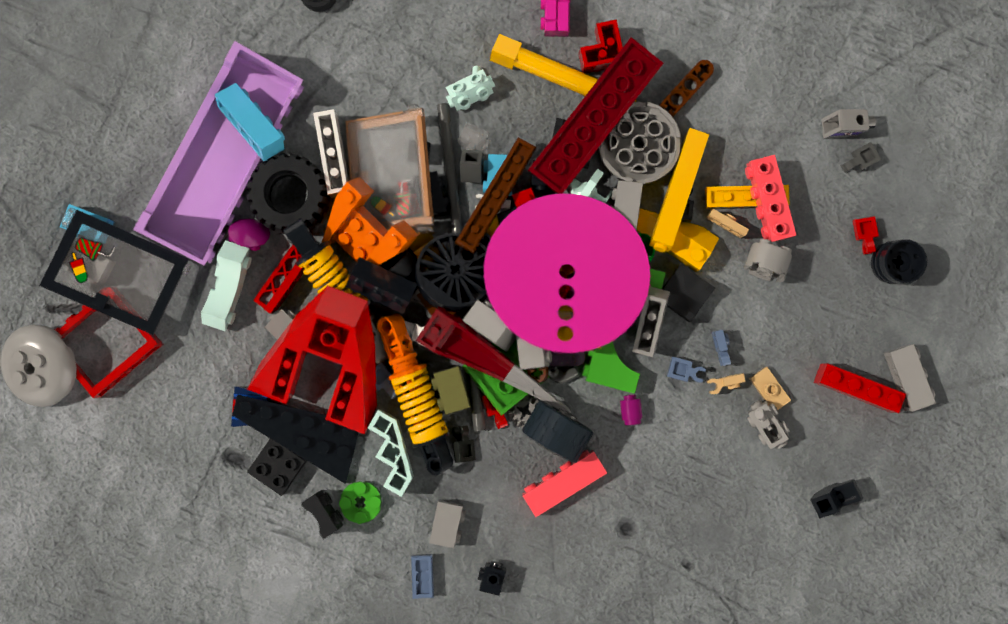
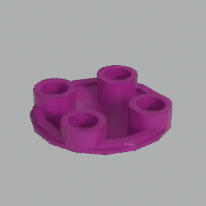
(248, 233)

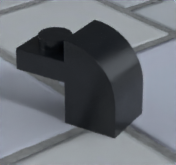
(834, 497)

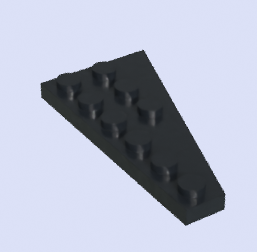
(302, 432)

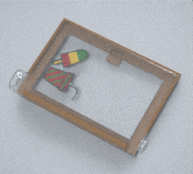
(394, 162)

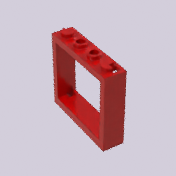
(96, 391)

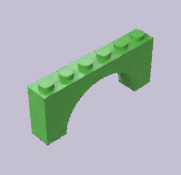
(606, 367)

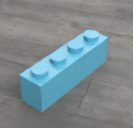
(250, 121)

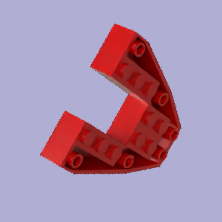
(336, 329)

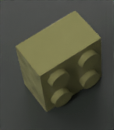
(451, 390)

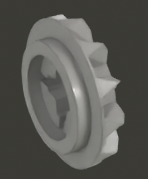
(515, 414)

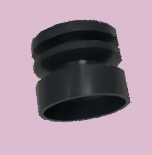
(909, 257)

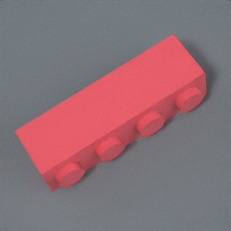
(563, 483)

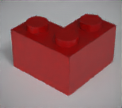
(608, 45)

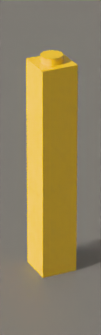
(678, 190)

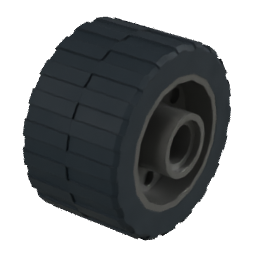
(557, 431)

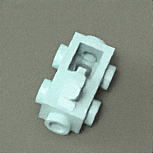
(470, 89)

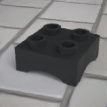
(687, 292)
(276, 467)
(320, 507)

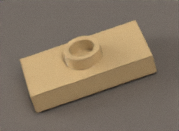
(728, 223)
(769, 388)

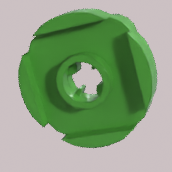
(348, 502)

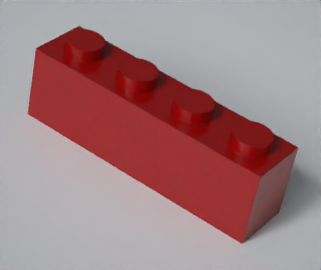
(859, 388)

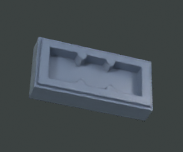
(422, 576)

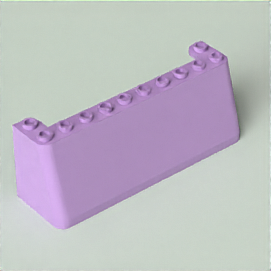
(215, 160)

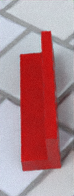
(287, 285)

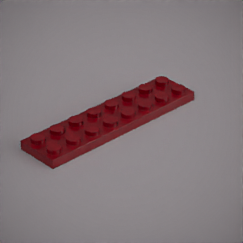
(595, 116)

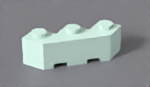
(393, 451)

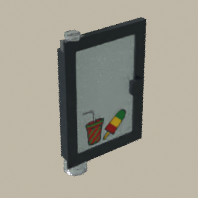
(114, 271)

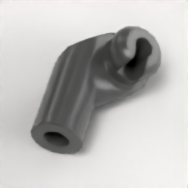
(560, 376)

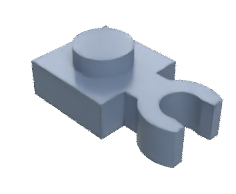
(721, 341)
(681, 370)

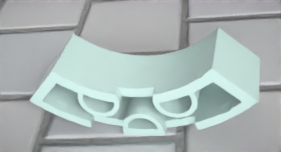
(230, 273)

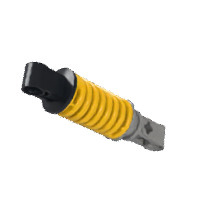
(326, 270)

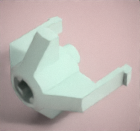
(588, 188)

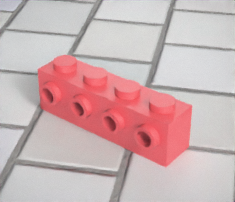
(770, 199)

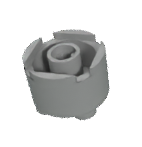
(768, 260)

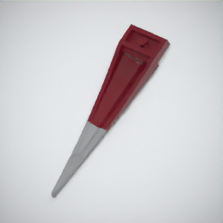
(458, 341)

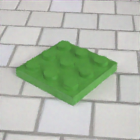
(498, 392)

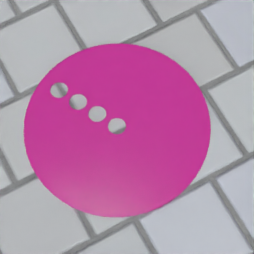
(526, 280)

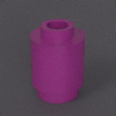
(631, 410)

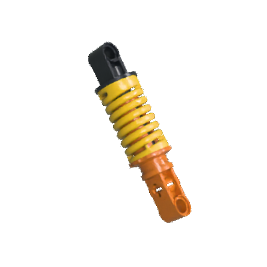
(416, 394)

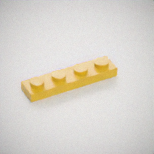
(733, 197)

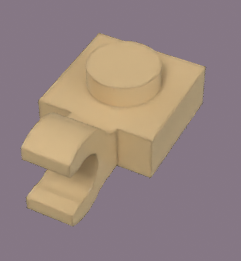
(730, 381)

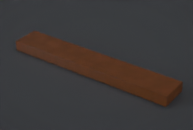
(495, 195)

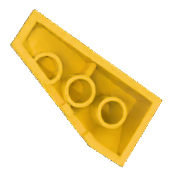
(692, 242)

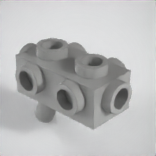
(765, 419)

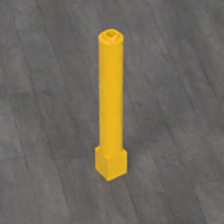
(511, 54)

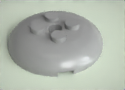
(660, 141)
(52, 368)

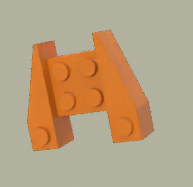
(360, 231)

